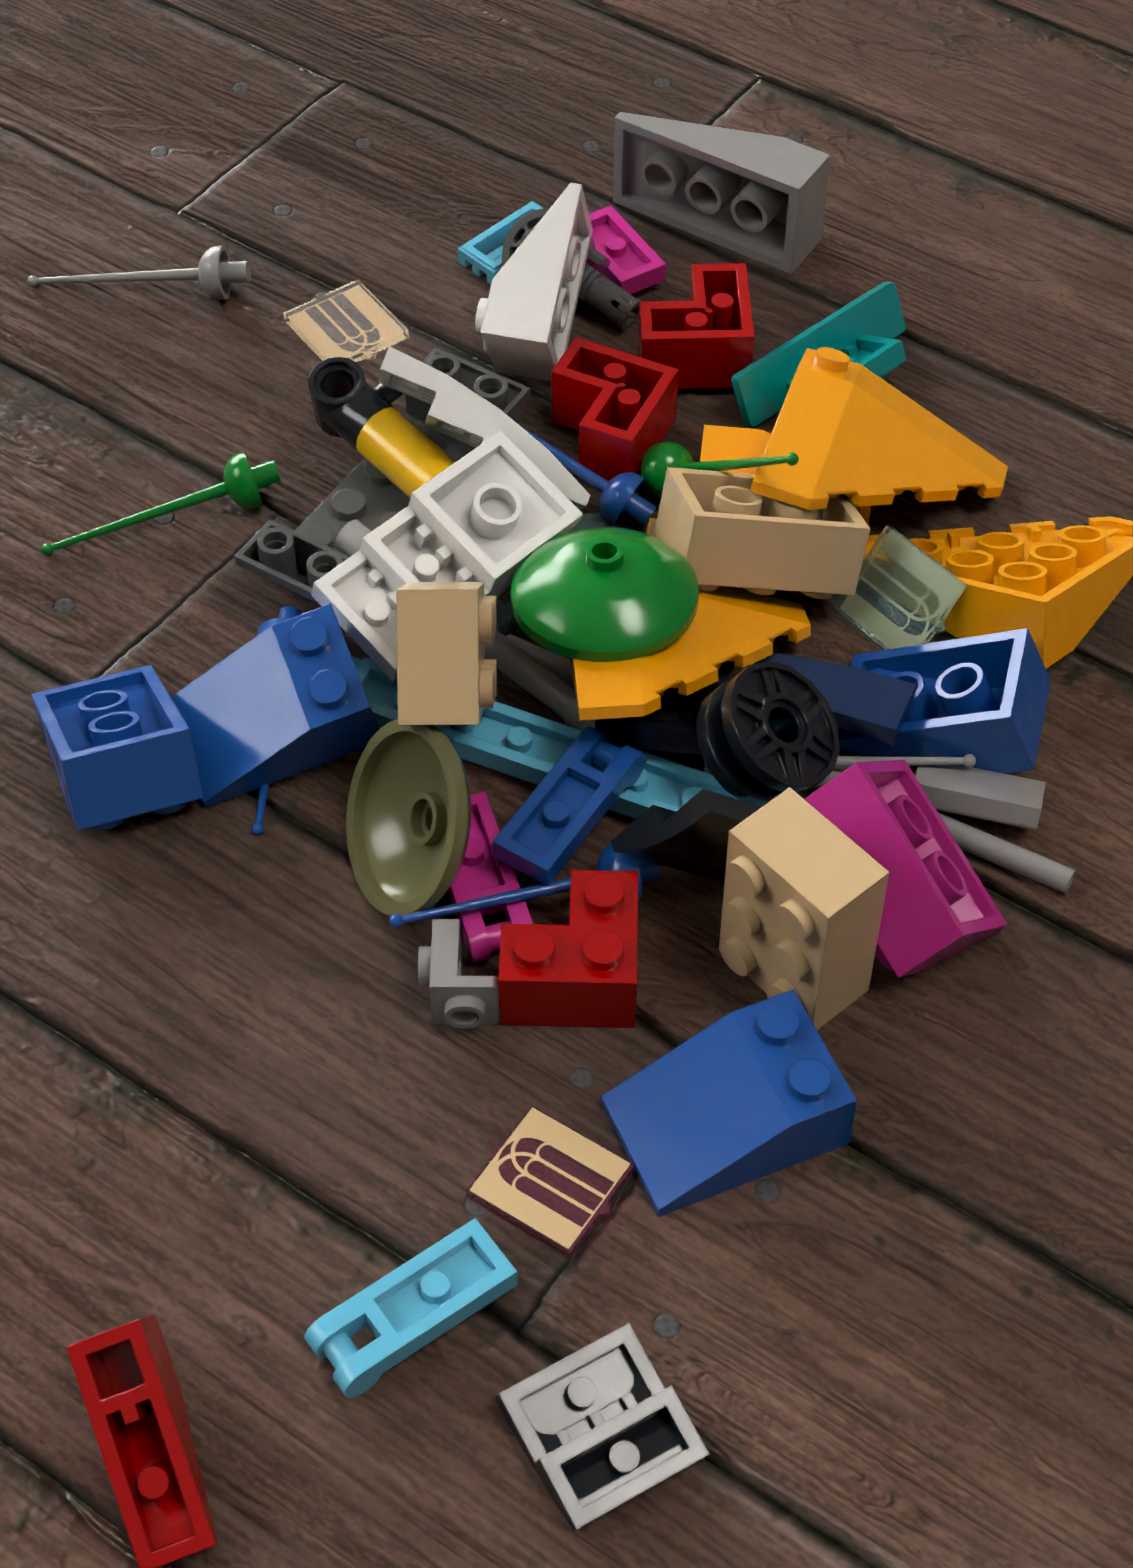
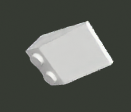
(537, 292)

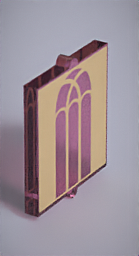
(550, 1181)

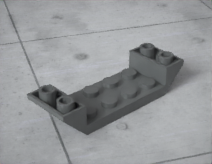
(365, 494)

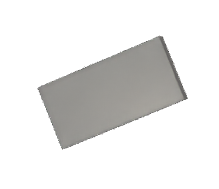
(983, 794)

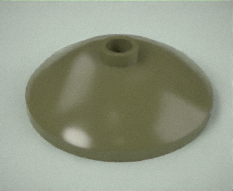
(407, 818)

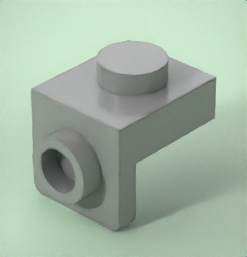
(455, 998)

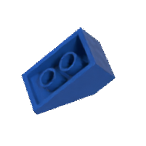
(969, 698)
(276, 707)
(118, 748)
(732, 1105)

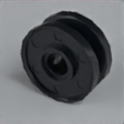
(767, 733)

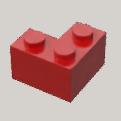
(704, 336)
(615, 403)
(577, 970)

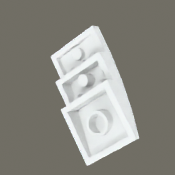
(470, 418)
(458, 527)

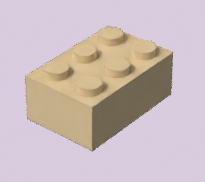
(759, 541)
(443, 653)
(801, 907)

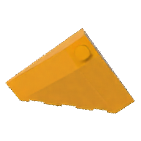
(866, 442)
(1034, 578)
(727, 627)

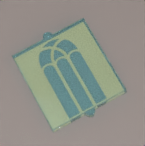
(901, 593)

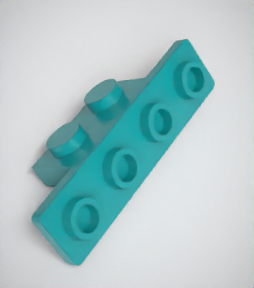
(859, 329)

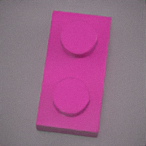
(633, 261)

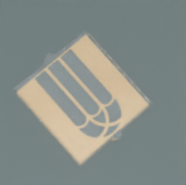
(346, 323)

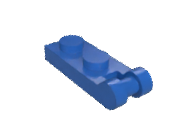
(567, 805)

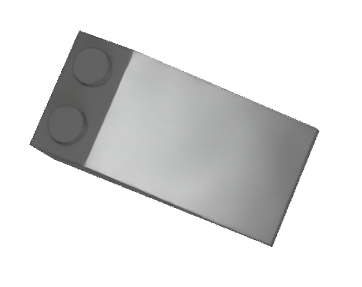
(723, 185)

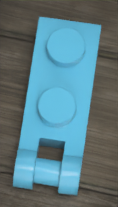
(412, 1306)

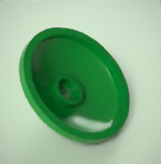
(604, 594)

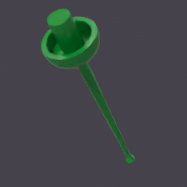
(676, 456)
(240, 483)

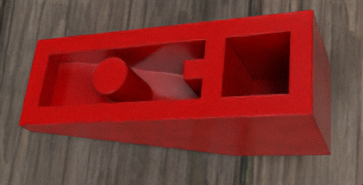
(145, 1440)

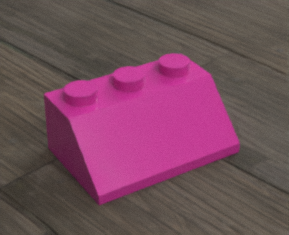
(932, 891)

